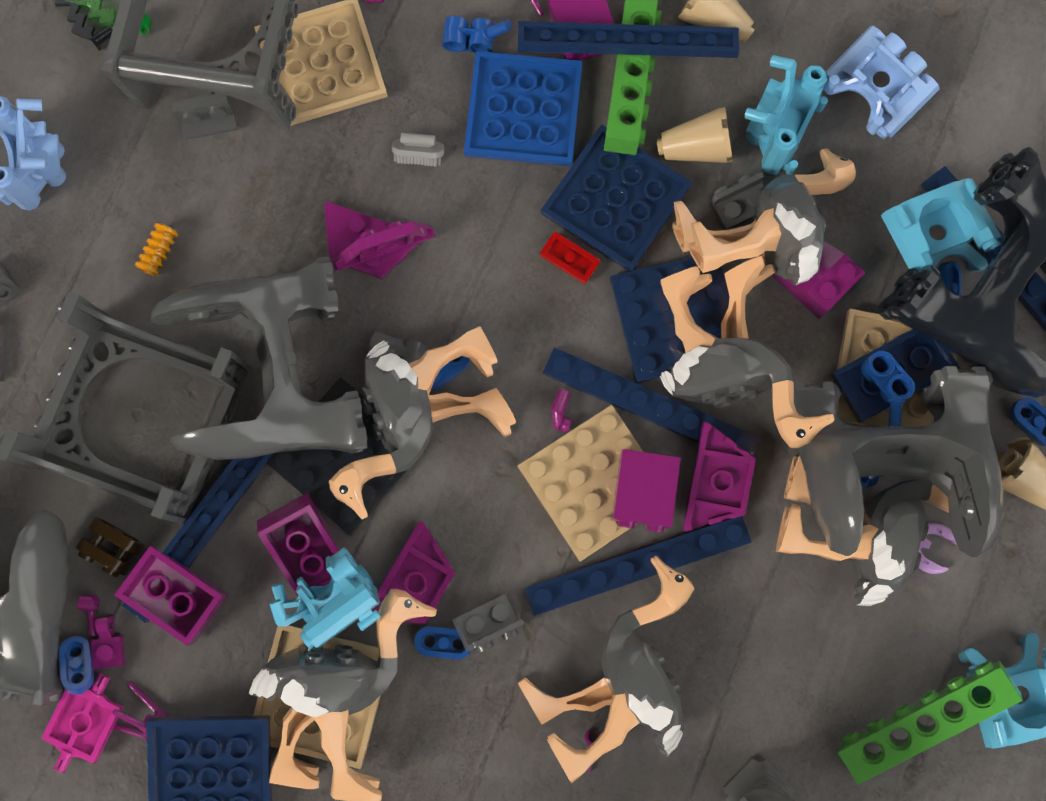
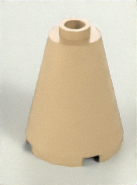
(718, 14)
(698, 139)
(1024, 471)

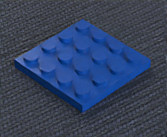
(523, 108)

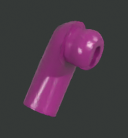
(558, 409)

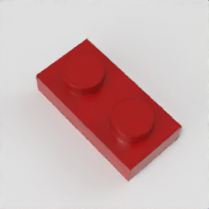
(569, 258)

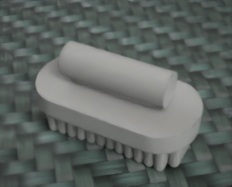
(417, 149)

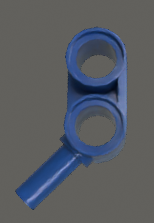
(479, 37)
(891, 374)

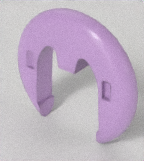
(943, 532)

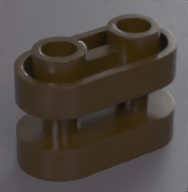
(92, 550)

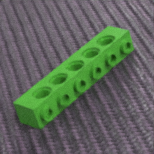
(621, 136)
(893, 751)

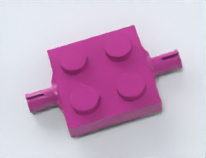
(82, 724)

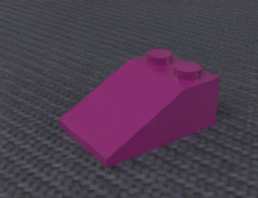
(835, 277)
(298, 541)
(171, 596)

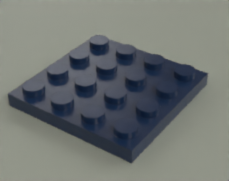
(616, 200)
(649, 319)
(209, 758)

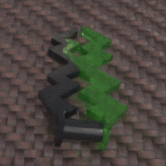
(106, 17)

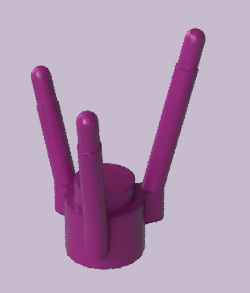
(141, 733)

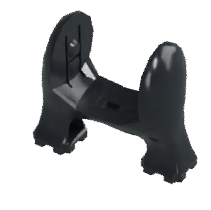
(983, 323)

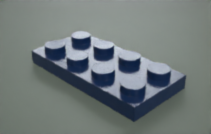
(913, 351)

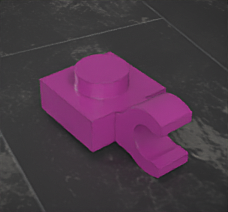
(107, 650)

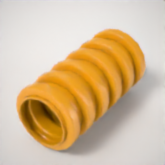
(156, 249)

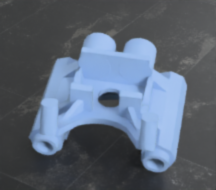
(903, 94)
(31, 155)

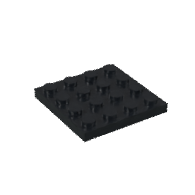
(312, 469)

